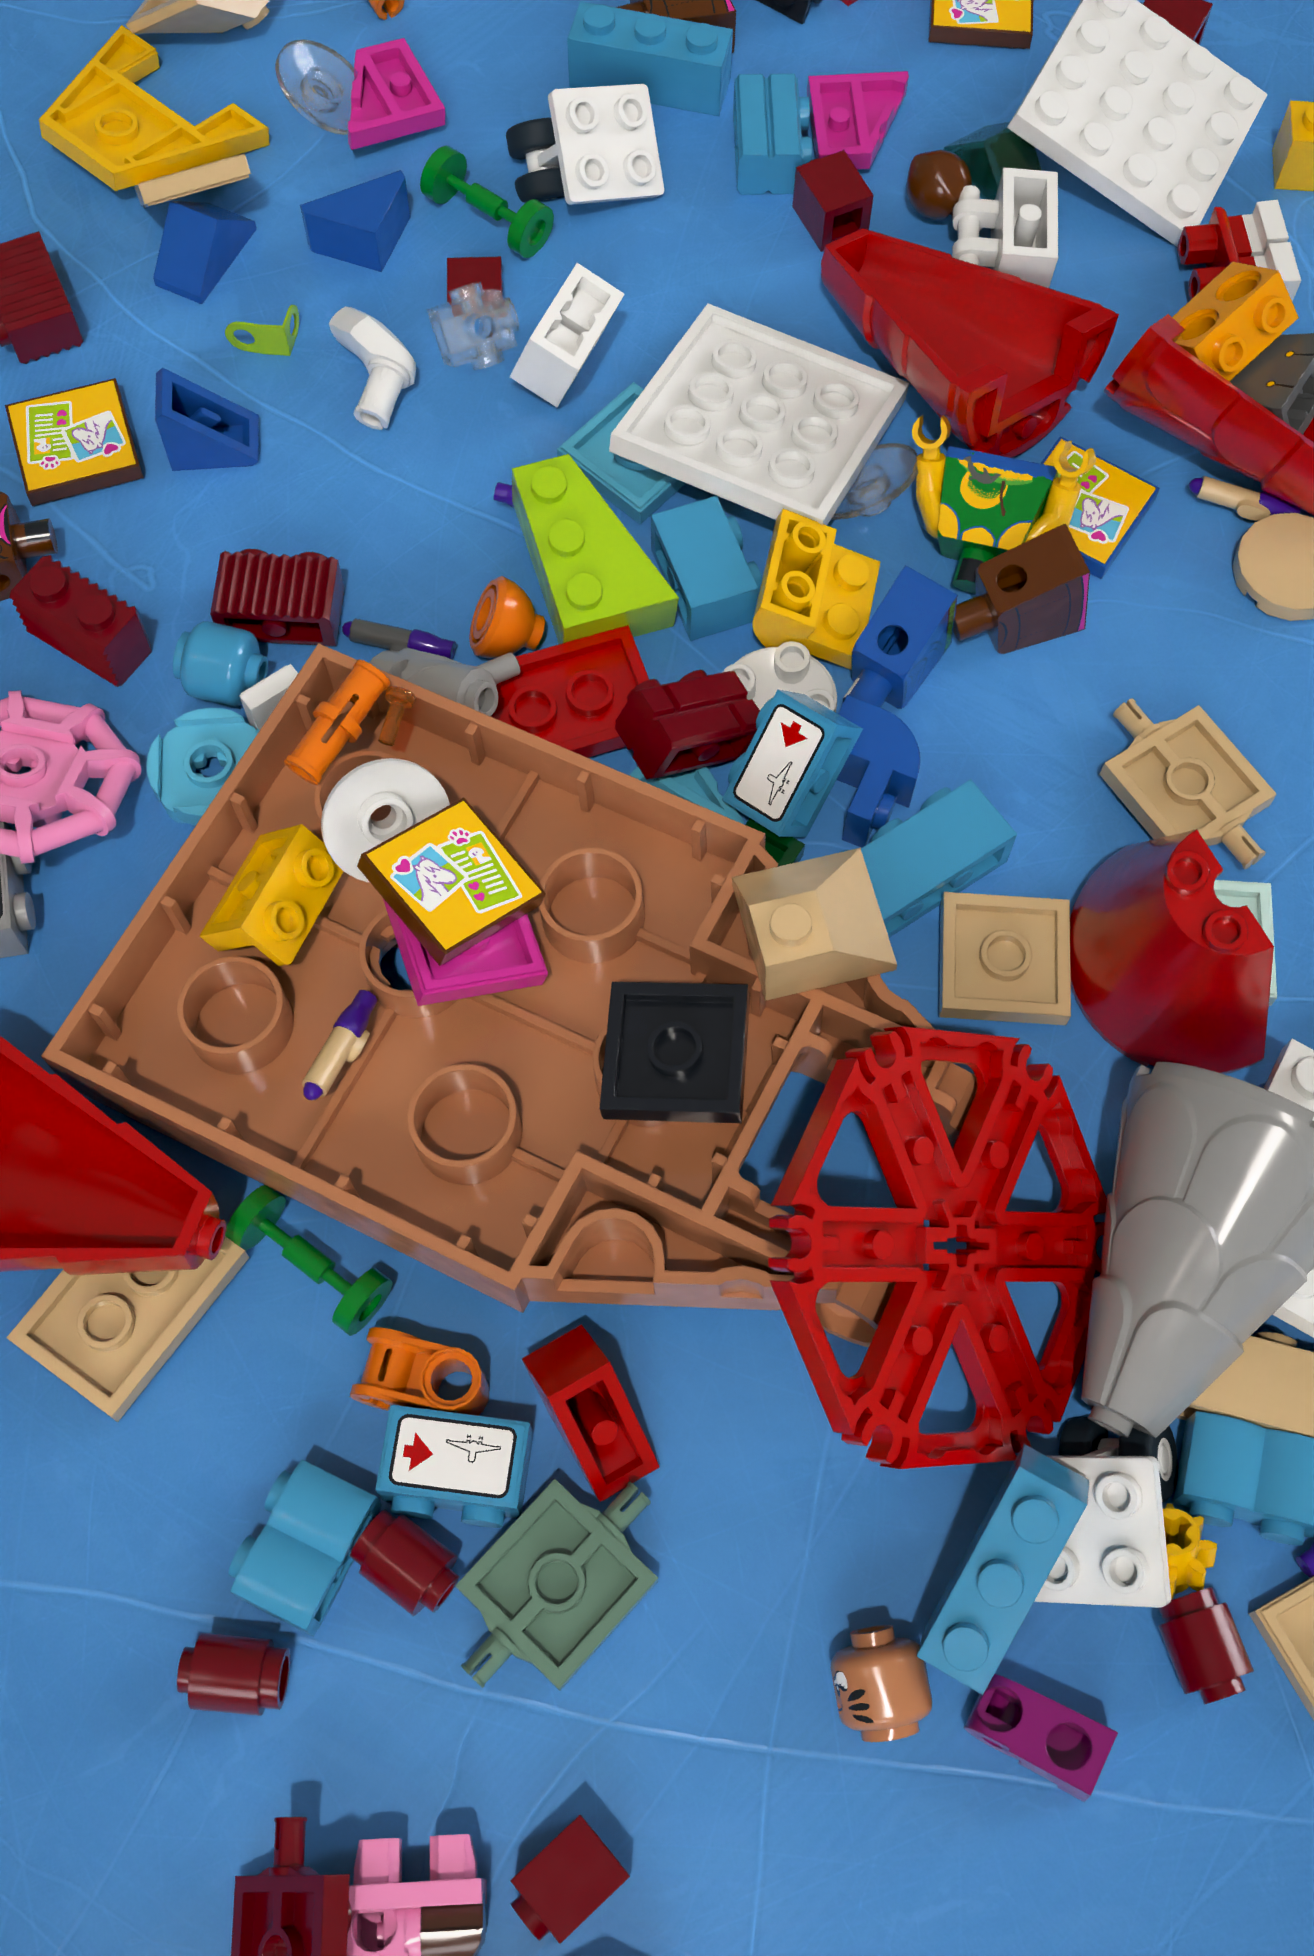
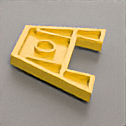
(129, 134)

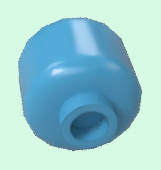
(218, 662)

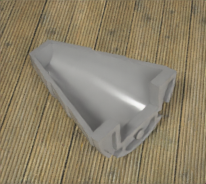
(1197, 1239)

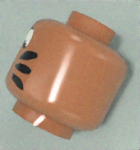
(881, 1684)

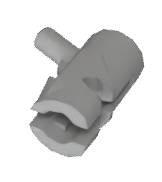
(451, 679)

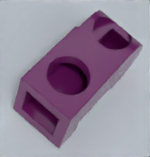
(1042, 1735)

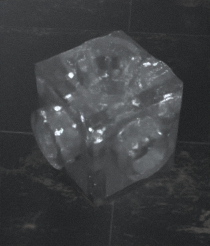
(455, 323)

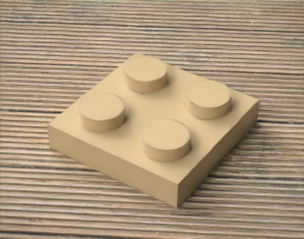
(1005, 958)

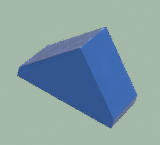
(359, 222)
(199, 247)
(203, 427)

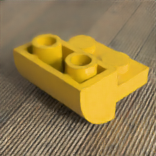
(814, 590)

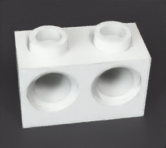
(566, 335)

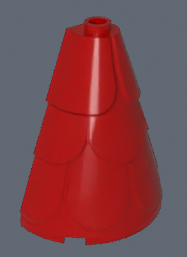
(969, 337)
(1214, 416)
(90, 1189)

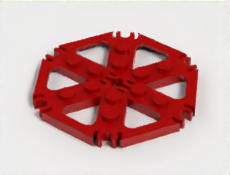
(965, 1290)

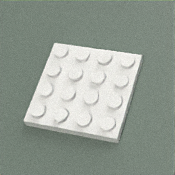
(1139, 113)
(759, 417)

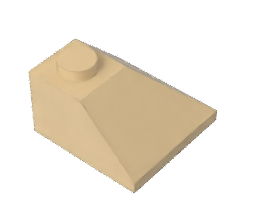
(196, 16)
(813, 924)

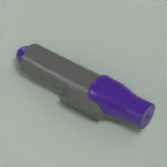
(397, 638)

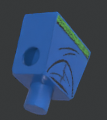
(903, 640)

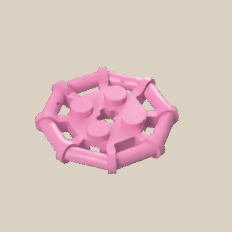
(44, 738)

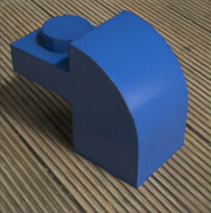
(881, 767)

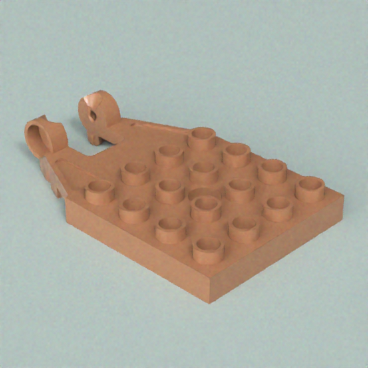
(479, 1117)

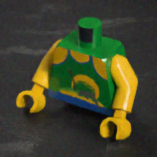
(989, 501)

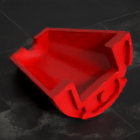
(1168, 963)

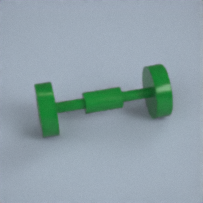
(445, 176)
(258, 1217)

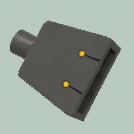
(1283, 379)

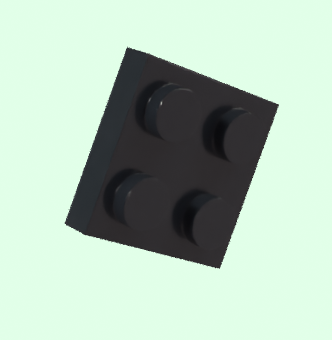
(675, 1052)

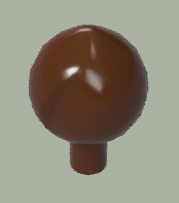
(936, 183)

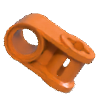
(409, 1373)

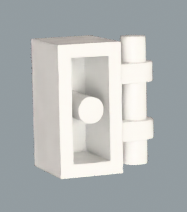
(1021, 225)

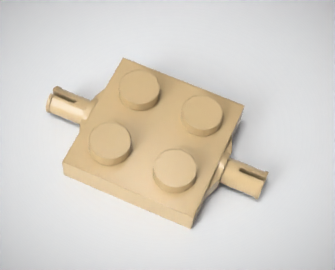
(1188, 779)

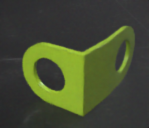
(268, 338)

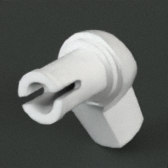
(385, 359)

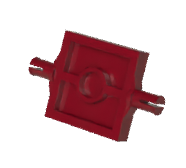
(291, 1905)

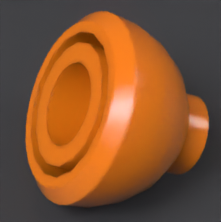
(504, 620)

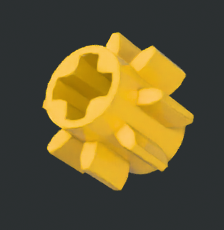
(1185, 1551)

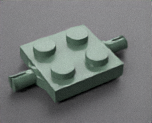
(556, 1584)

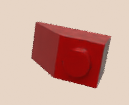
(591, 1412)

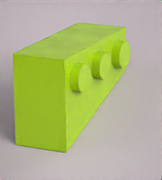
(585, 557)

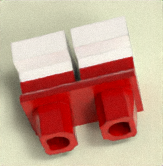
(1245, 239)

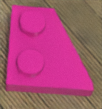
(390, 95)
(854, 112)

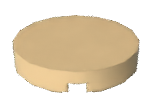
(1278, 565)

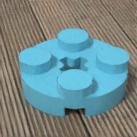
(186, 747)

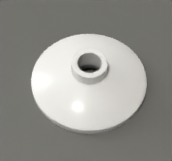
(381, 782)

